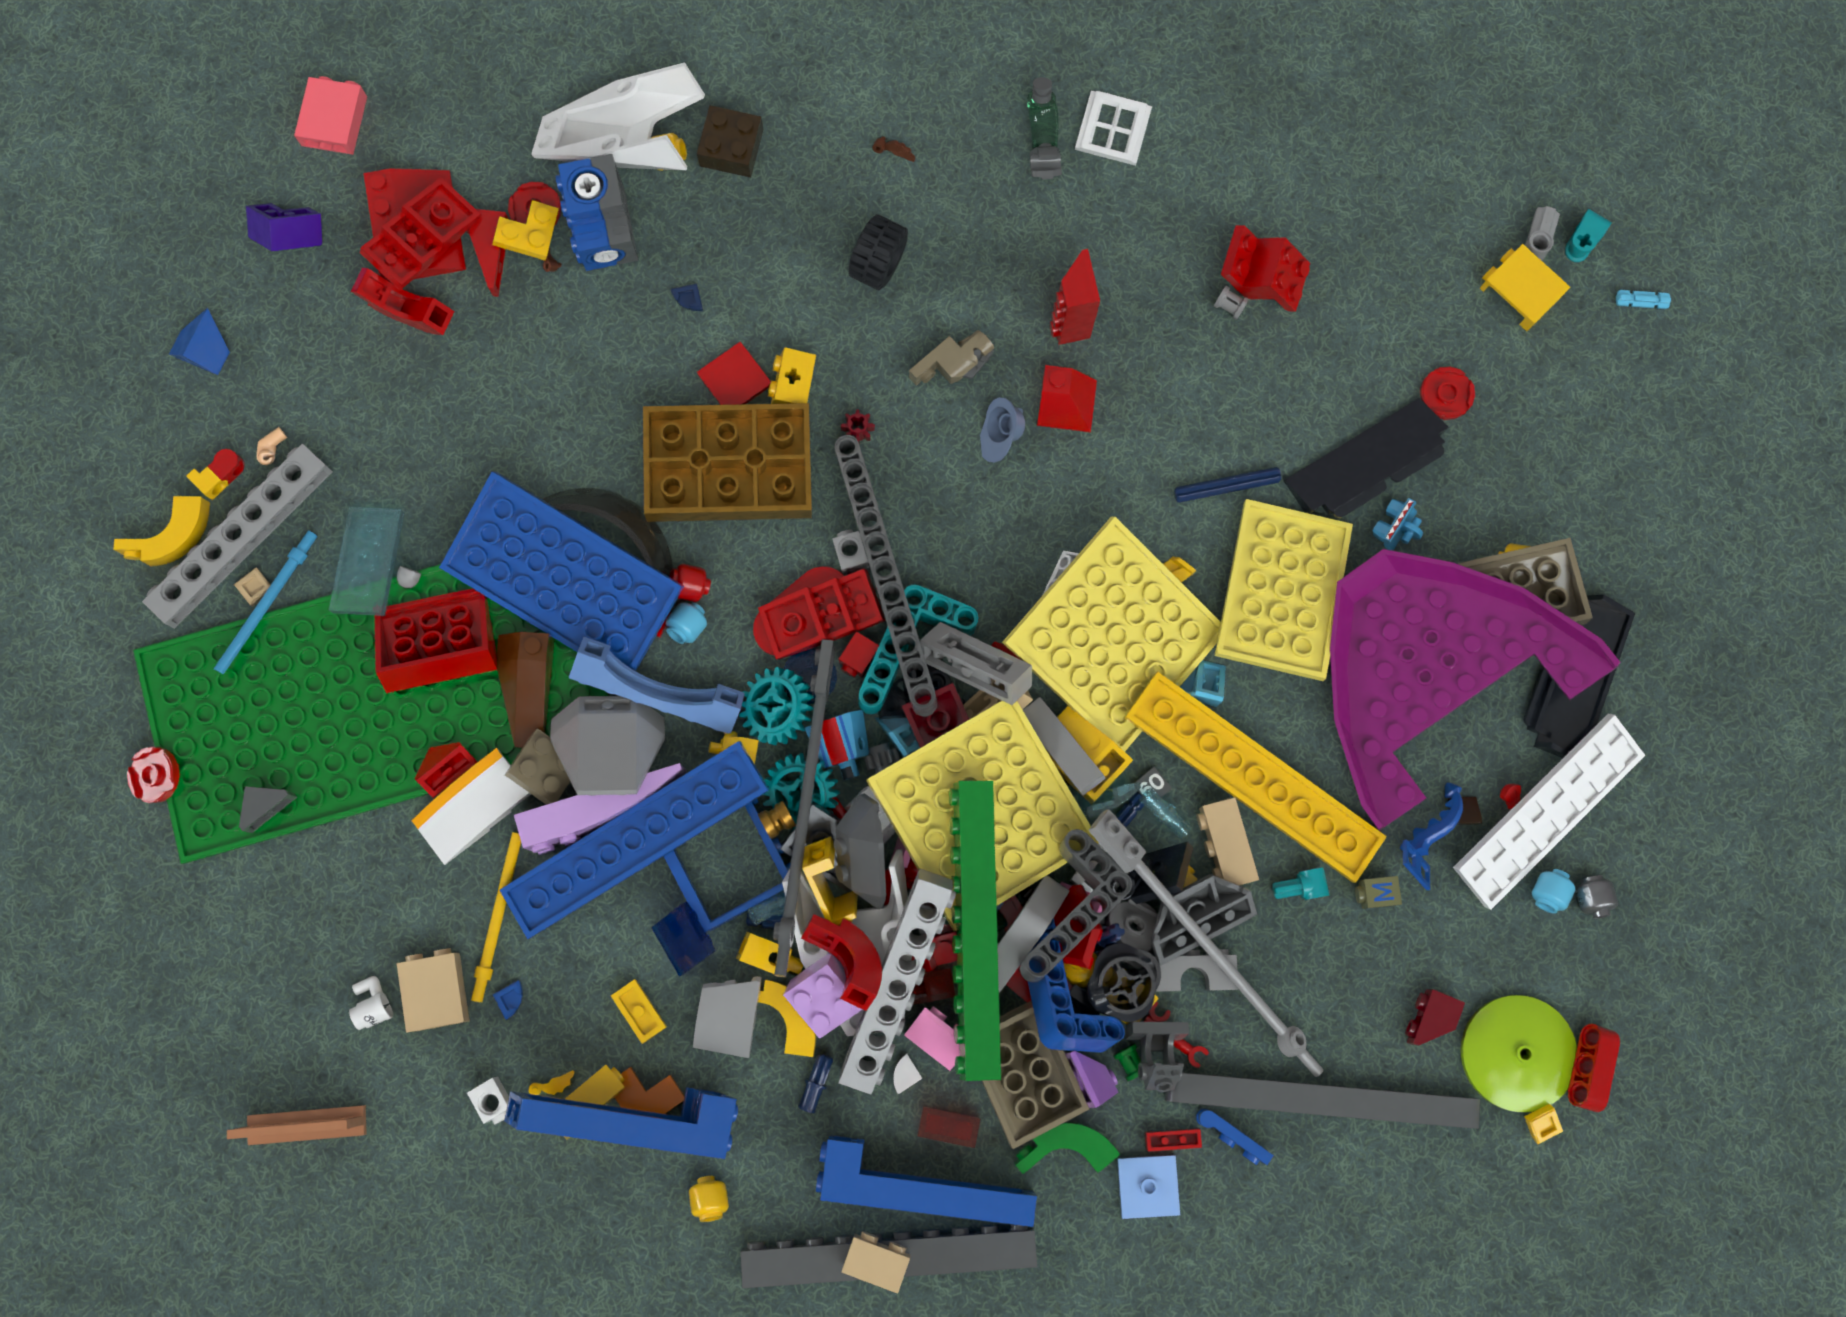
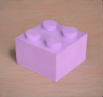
(817, 995)

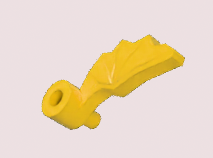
(555, 1085)

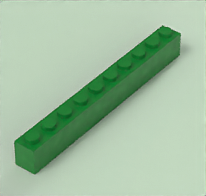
(976, 931)

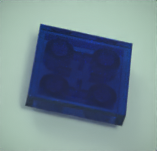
(683, 938)

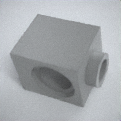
(850, 563)

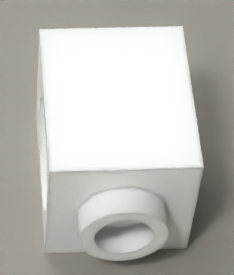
(479, 1097)

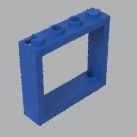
(695, 902)

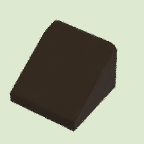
(1471, 812)

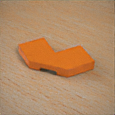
(657, 1099)

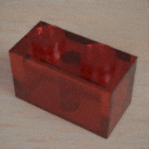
(948, 1126)

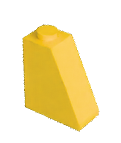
(599, 1088)

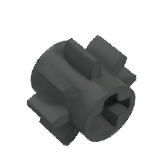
(881, 757)

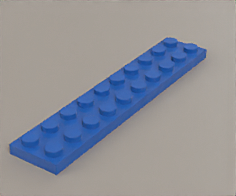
(634, 839)

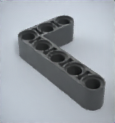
(1083, 912)

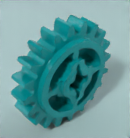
(770, 692)
(788, 789)

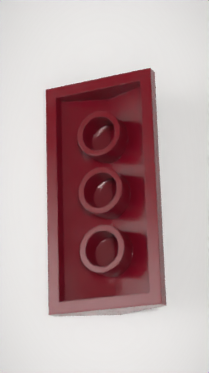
(946, 717)

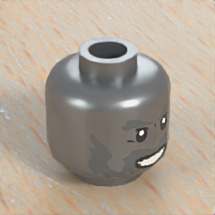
(1596, 896)

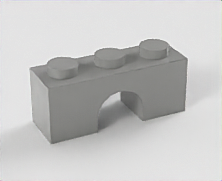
(1214, 977)

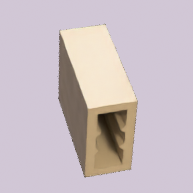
(432, 991)

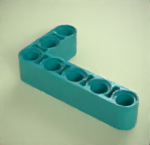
(919, 612)

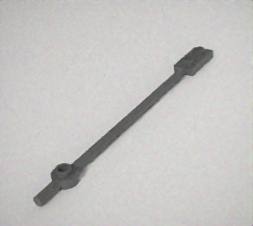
(820, 686)

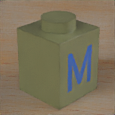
(1378, 892)

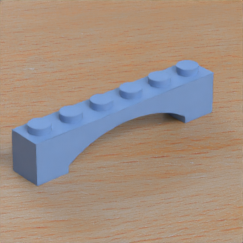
(601, 669)

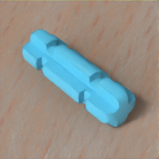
(1643, 299)

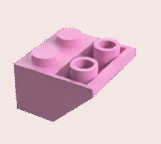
(934, 1036)

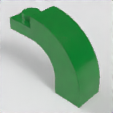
(1072, 1136)

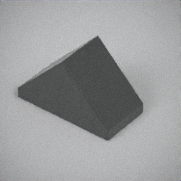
(261, 805)

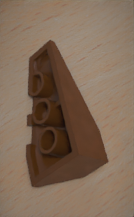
(525, 681)

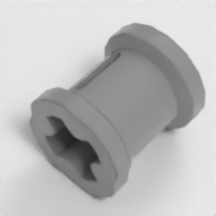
(1231, 302)

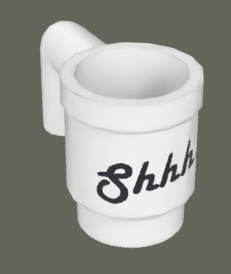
(371, 1010)

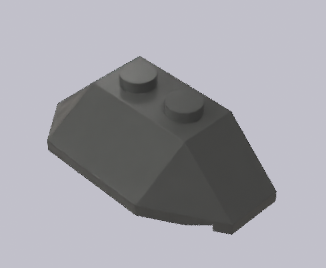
(861, 851)
(1212, 904)

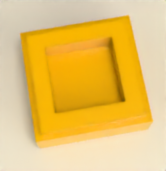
(1543, 1123)

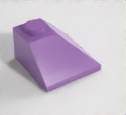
(1094, 1078)

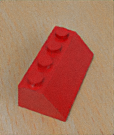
(1076, 302)

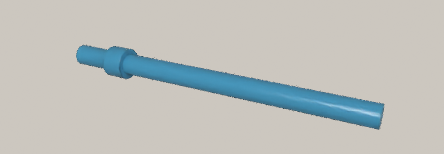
(296, 557)

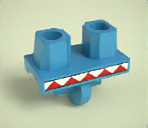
(1402, 525)

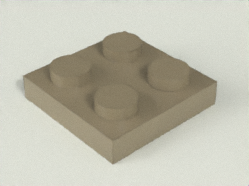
(539, 769)

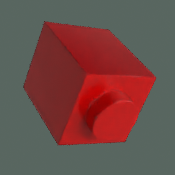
(858, 655)

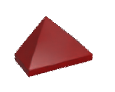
(443, 766)

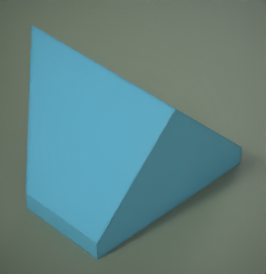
(1206, 683)
(900, 734)

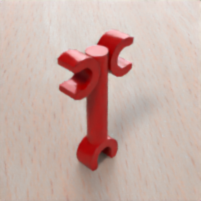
(1181, 1045)

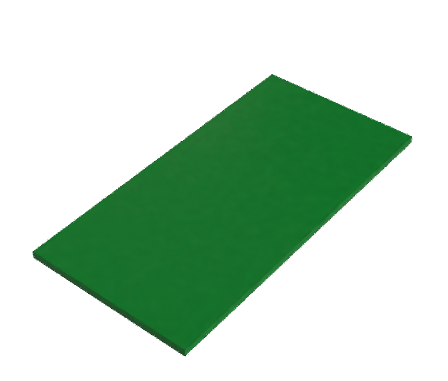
(314, 718)

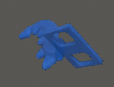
(1426, 837)

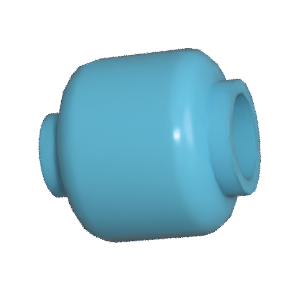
(686, 622)
(1553, 891)

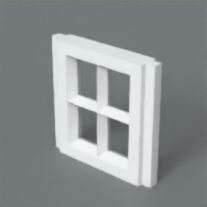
(1090, 122)

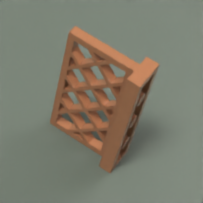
(302, 1125)

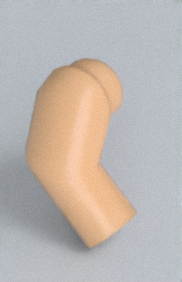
(267, 446)

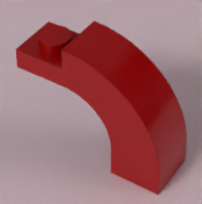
(414, 310)
(855, 954)

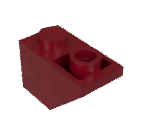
(1435, 1017)

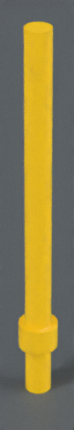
(483, 971)

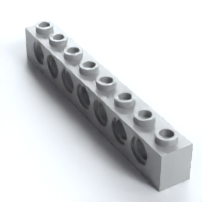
(254, 532)
(926, 888)

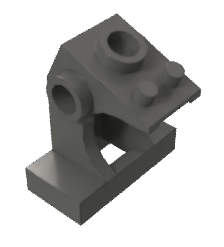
(1158, 1038)

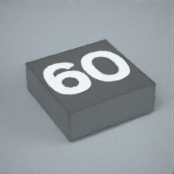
(1154, 780)

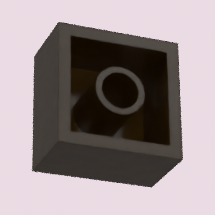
(730, 141)

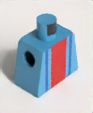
(843, 742)

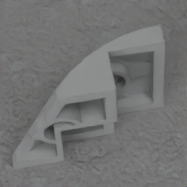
(727, 1017)

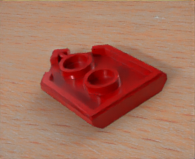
(1082, 953)

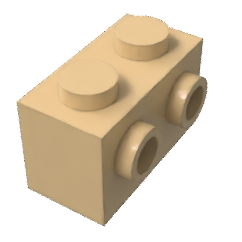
(876, 1262)

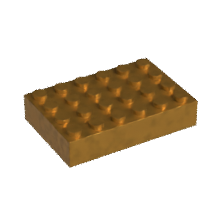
(726, 462)

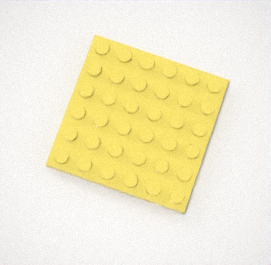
(1111, 628)
(1030, 799)

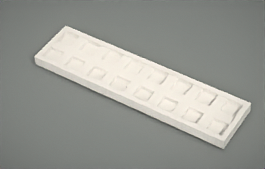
(1549, 811)

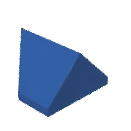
(201, 344)

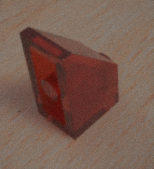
(934, 987)

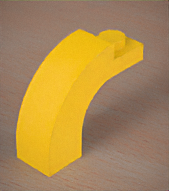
(182, 533)
(800, 1037)

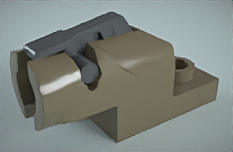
(954, 360)

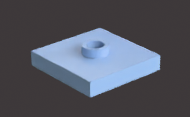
(1148, 1186)

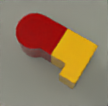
(218, 474)

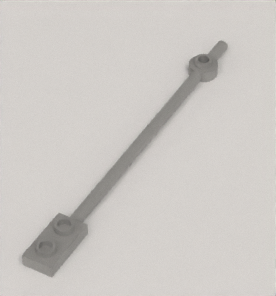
(1128, 855)

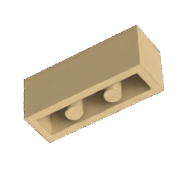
(1227, 842)

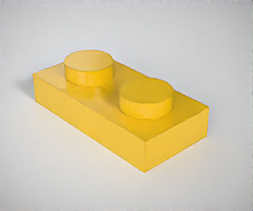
(638, 1011)

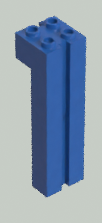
(699, 1130)
(849, 1184)

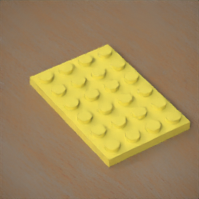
(1283, 590)

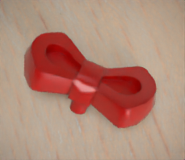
(1511, 795)

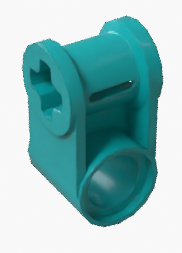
(1587, 234)

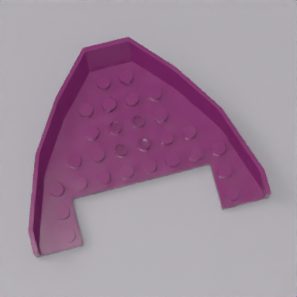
(1422, 641)

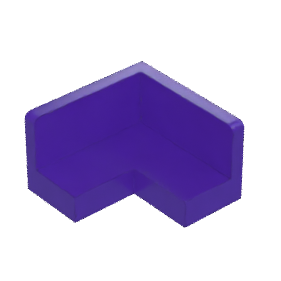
(282, 228)

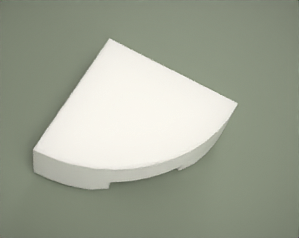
(905, 1074)

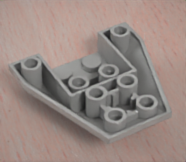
(607, 743)

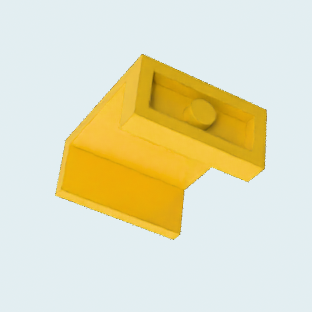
(1526, 284)
(816, 860)

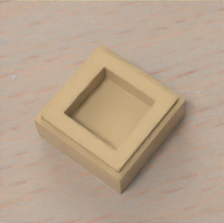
(253, 586)

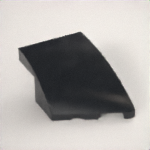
(897, 698)

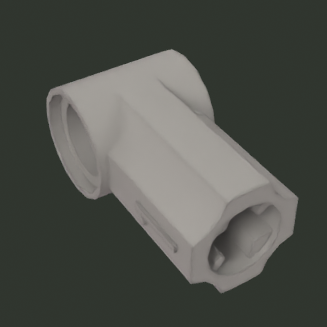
(1542, 231)

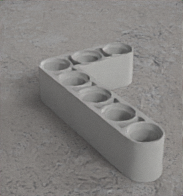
(1029, 927)

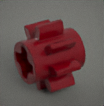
(858, 419)

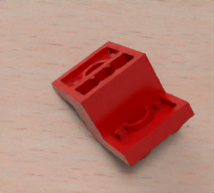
(1265, 268)

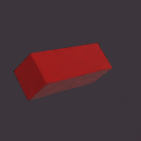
(1173, 1139)

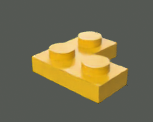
(528, 238)

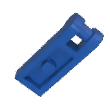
(1233, 1136)

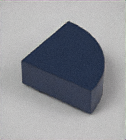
(688, 297)

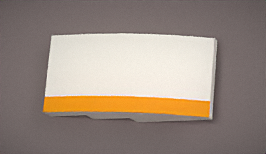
(469, 807)

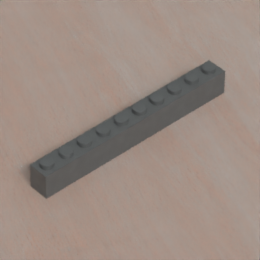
(929, 1255)

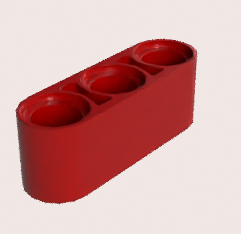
(1593, 1068)

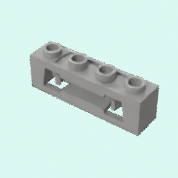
(976, 663)

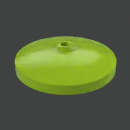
(1493, 1050)

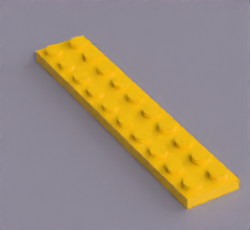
(1255, 777)

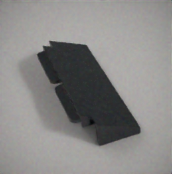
(1361, 465)
(1566, 722)

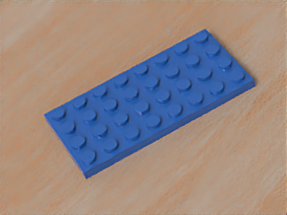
(559, 573)

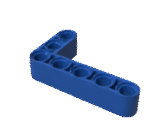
(1055, 1015)

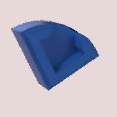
(509, 999)

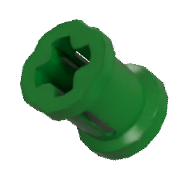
(1129, 1060)

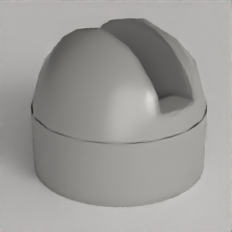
(407, 577)

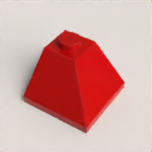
(1066, 399)

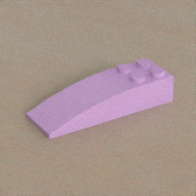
(582, 814)

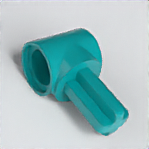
(1308, 885)

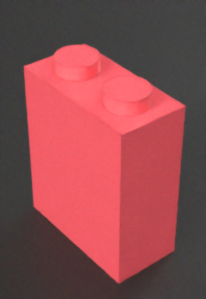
(331, 115)

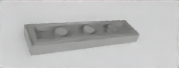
(1063, 747)

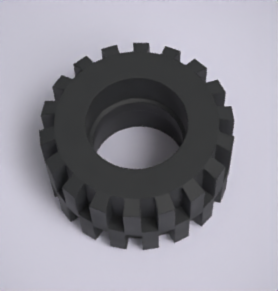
(878, 252)

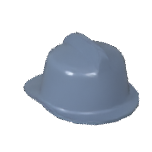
(1001, 427)

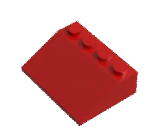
(390, 190)
(434, 640)

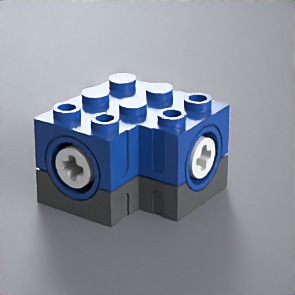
(596, 212)

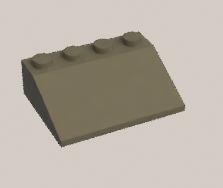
(1545, 571)
(1035, 1082)

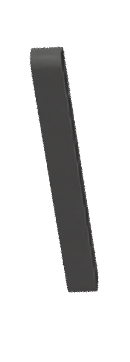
(888, 584)
(1326, 1100)

